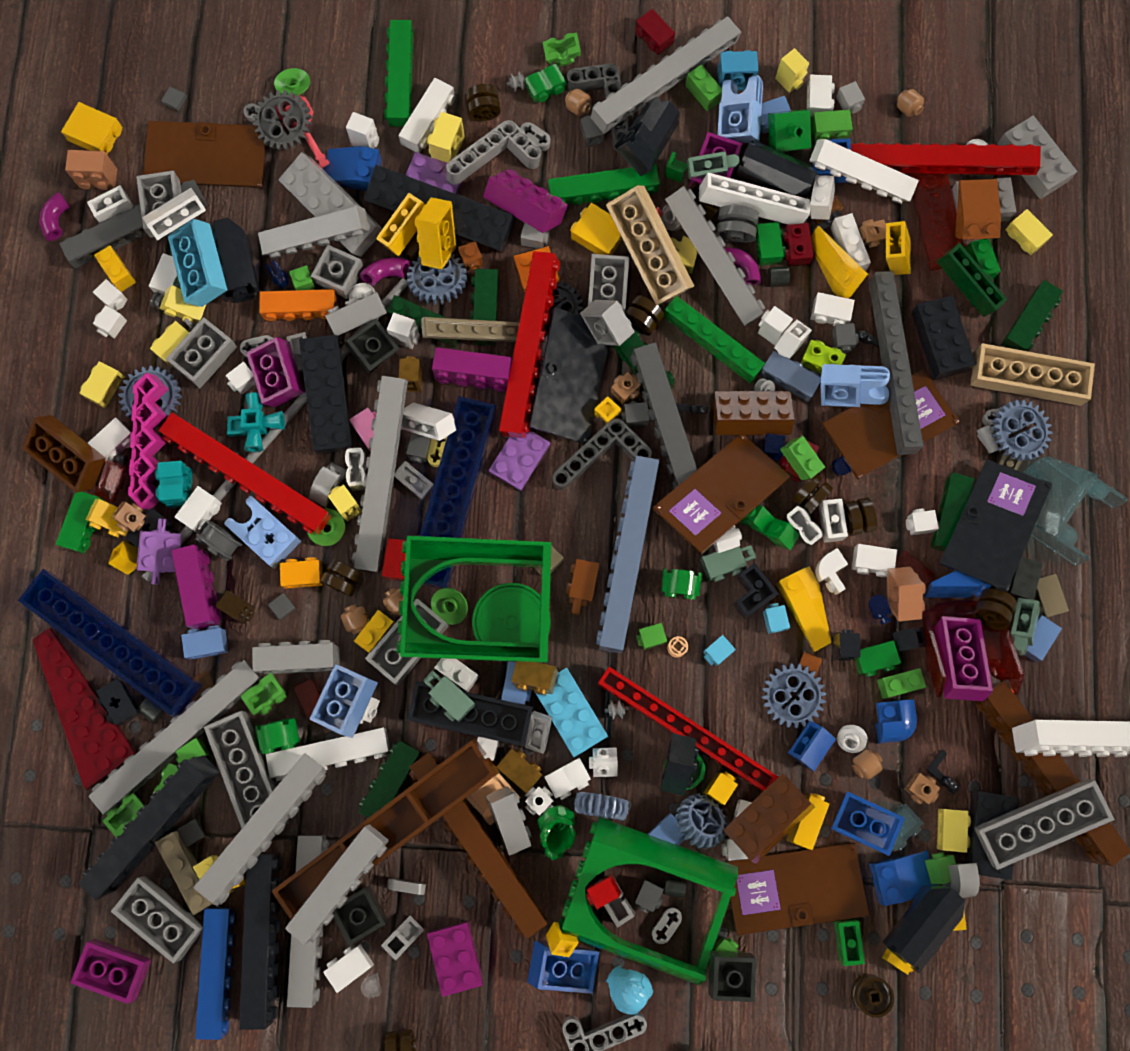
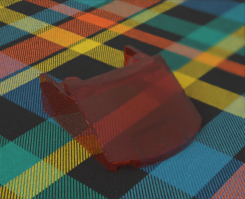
(999, 646)

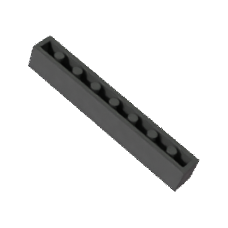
(114, 232)
(664, 413)

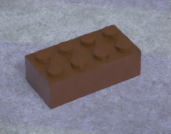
(753, 412)
(63, 453)
(769, 818)

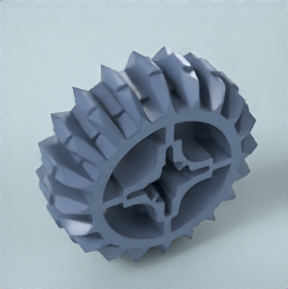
(601, 806)
(706, 819)

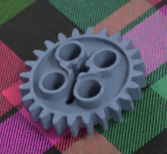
(441, 281)
(168, 400)
(1029, 446)
(807, 708)

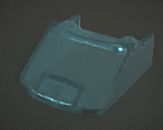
(1066, 494)

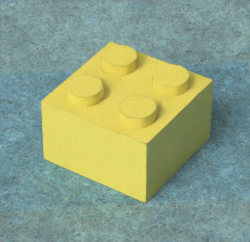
(446, 137)

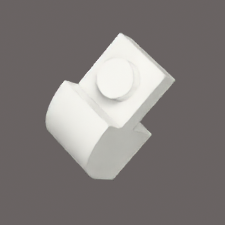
(827, 570)

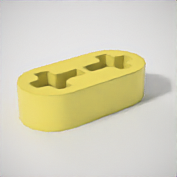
(432, 452)

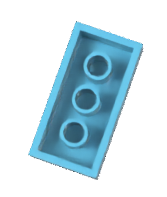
(197, 263)
(572, 715)

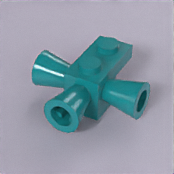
(254, 423)

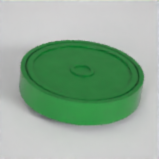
(508, 615)

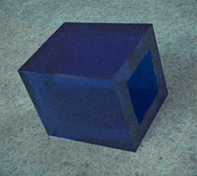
(772, 445)

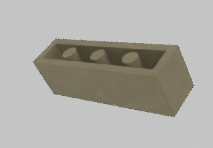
(180, 864)

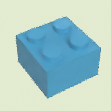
(737, 67)

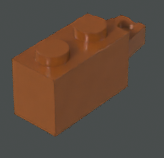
(582, 585)

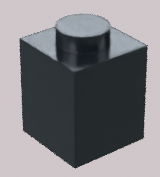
(909, 639)

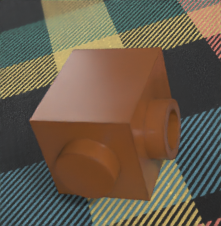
(470, 256)

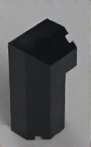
(648, 135)
(775, 170)
(235, 260)
(925, 925)

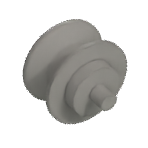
(516, 81)
(764, 385)
(616, 709)

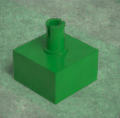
(789, 130)

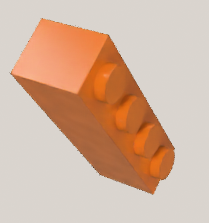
(297, 304)

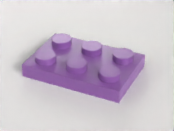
(431, 172)
(519, 459)

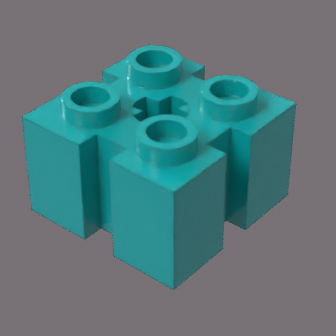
(174, 483)

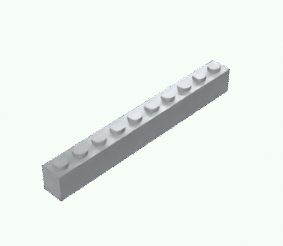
(664, 75)
(380, 473)
(182, 730)

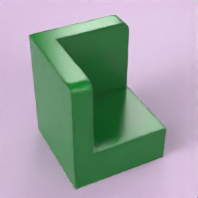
(675, 169)

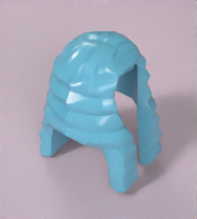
(629, 990)

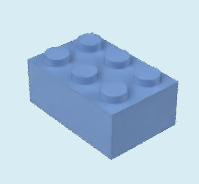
(343, 701)

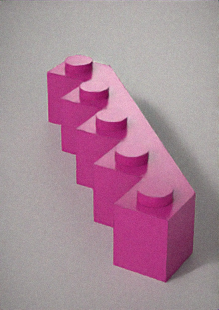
(145, 440)

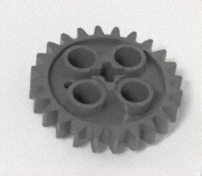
(296, 113)

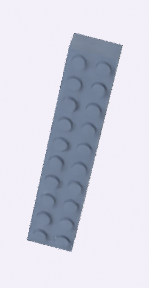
(628, 555)

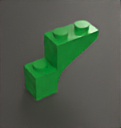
(776, 530)

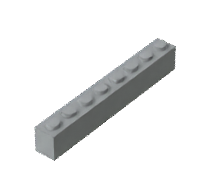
(715, 256)
(260, 829)
(304, 958)

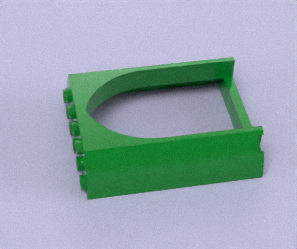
(432, 554)
(619, 845)

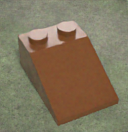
(978, 209)

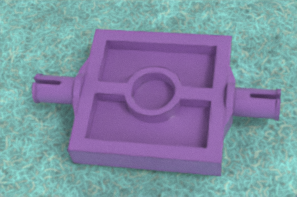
(156, 551)

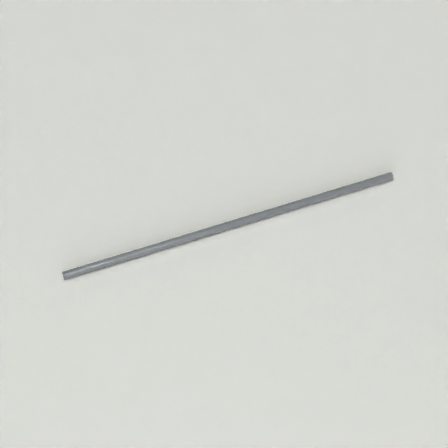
(289, 414)

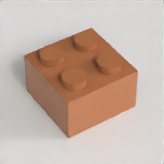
(91, 169)
(905, 593)

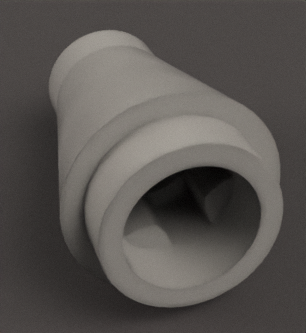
(984, 436)

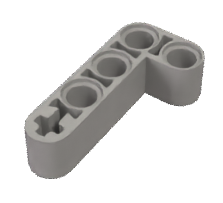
(605, 1030)

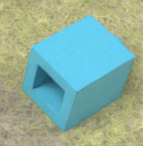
(776, 618)
(718, 651)

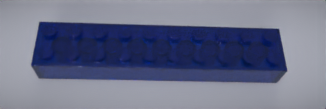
(458, 477)
(110, 643)

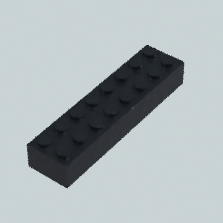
(471, 219)
(148, 827)
(261, 943)

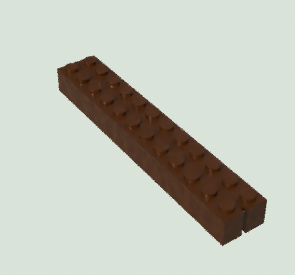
(399, 819)

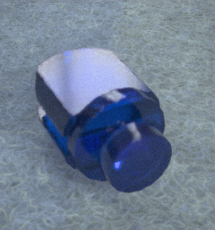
(279, 278)
(840, 466)
(880, 609)

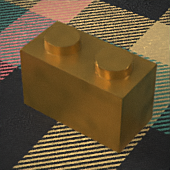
(411, 370)
(534, 677)
(519, 770)

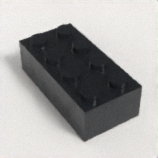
(943, 337)
(984, 808)

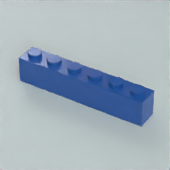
(215, 973)

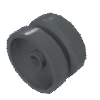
(737, 224)

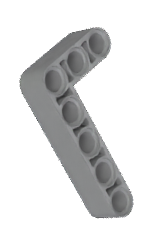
(490, 150)

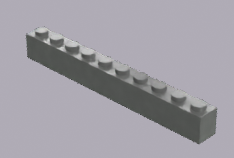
(895, 359)

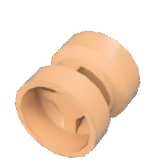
(677, 650)

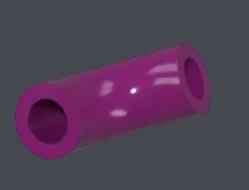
(50, 216)
(747, 265)
(385, 268)

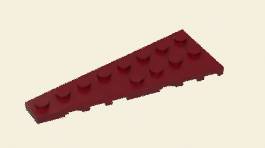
(93, 740)

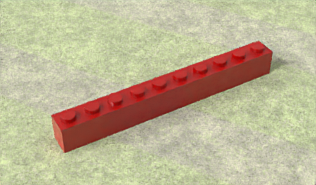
(954, 158)
(529, 344)
(244, 473)
(680, 724)

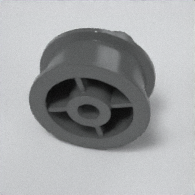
(218, 540)

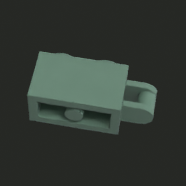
(711, 163)
(727, 562)
(1025, 624)
(449, 697)

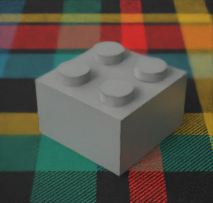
(337, 271)
(607, 322)

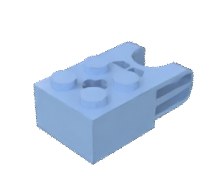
(741, 112)
(853, 385)
(260, 530)

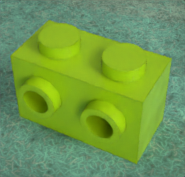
(819, 354)

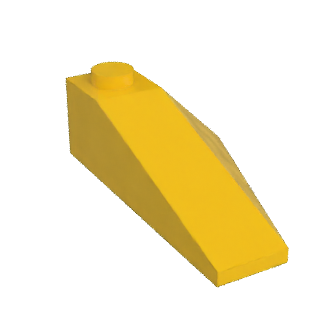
(837, 266)
(805, 602)

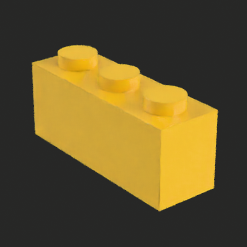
(401, 225)

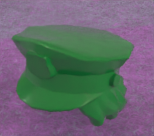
(557, 831)

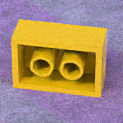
(436, 233)

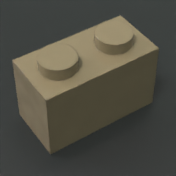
(1050, 597)

